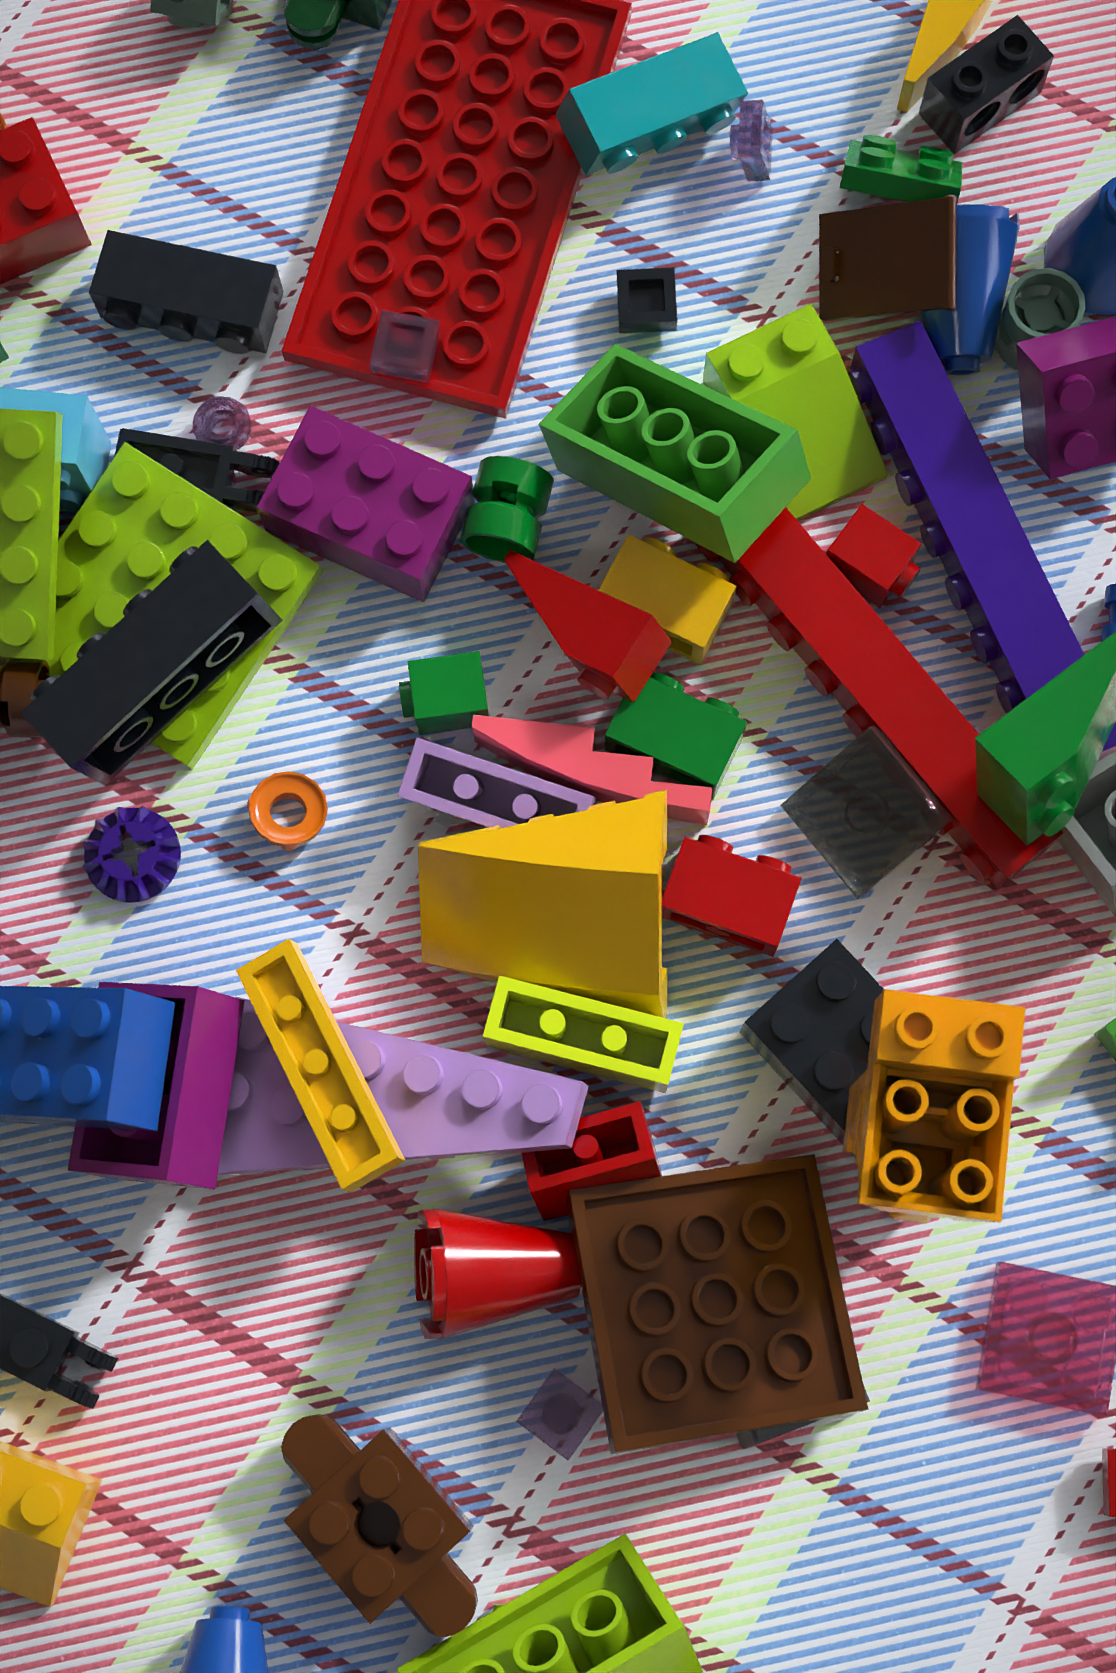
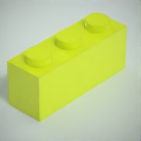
(582, 1034)

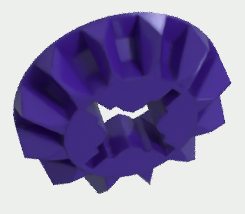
(156, 865)

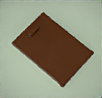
(888, 259)

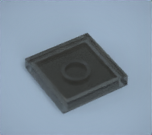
(866, 812)

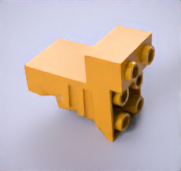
(935, 1107)

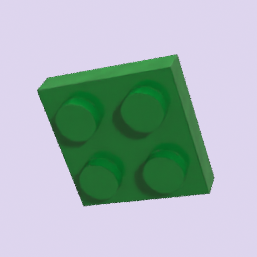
(898, 174)

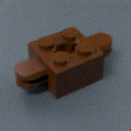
(379, 1524)

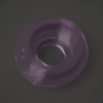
(222, 409)

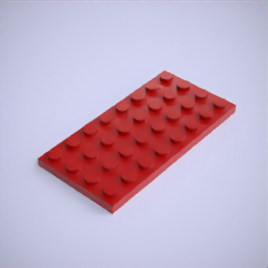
(455, 192)

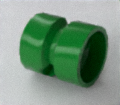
(509, 501)

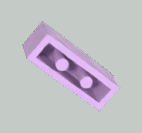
(482, 789)

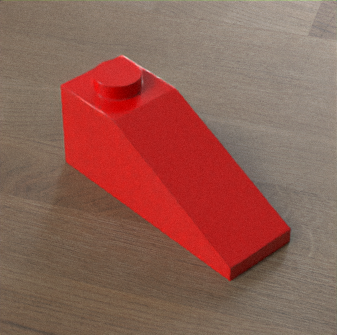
(600, 635)

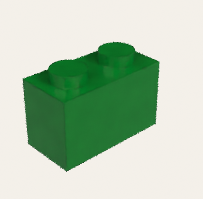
(685, 736)

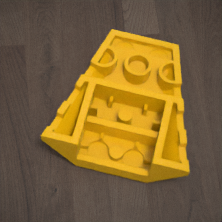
(554, 902)

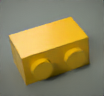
(682, 597)

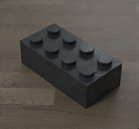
(150, 664)
(819, 1032)

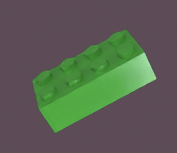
(676, 451)

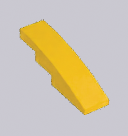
(941, 37)

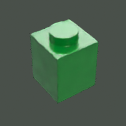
(444, 692)

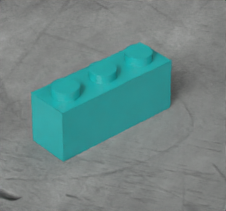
(652, 105)

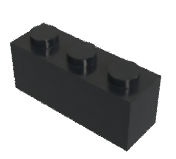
(186, 292)

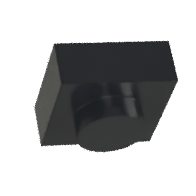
(646, 300)

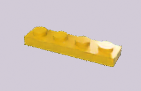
(320, 1066)

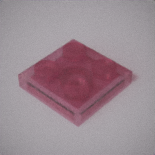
(1049, 1339)

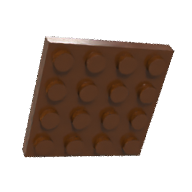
(714, 1303)

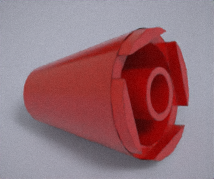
(488, 1270)

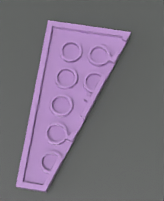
(430, 1096)

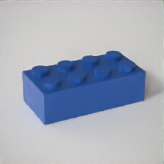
(83, 1056)

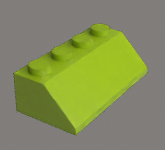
(584, 1619)

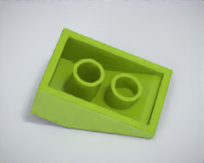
(801, 380)

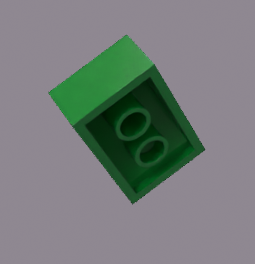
(1047, 746)

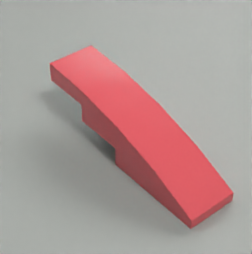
(568, 758)

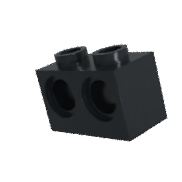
(985, 84)

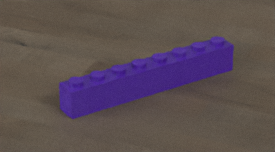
(964, 515)

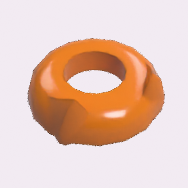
(287, 786)

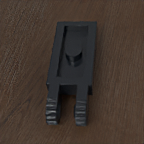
(204, 464)
(37, 1348)

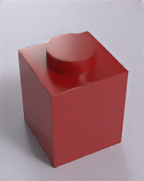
(875, 556)

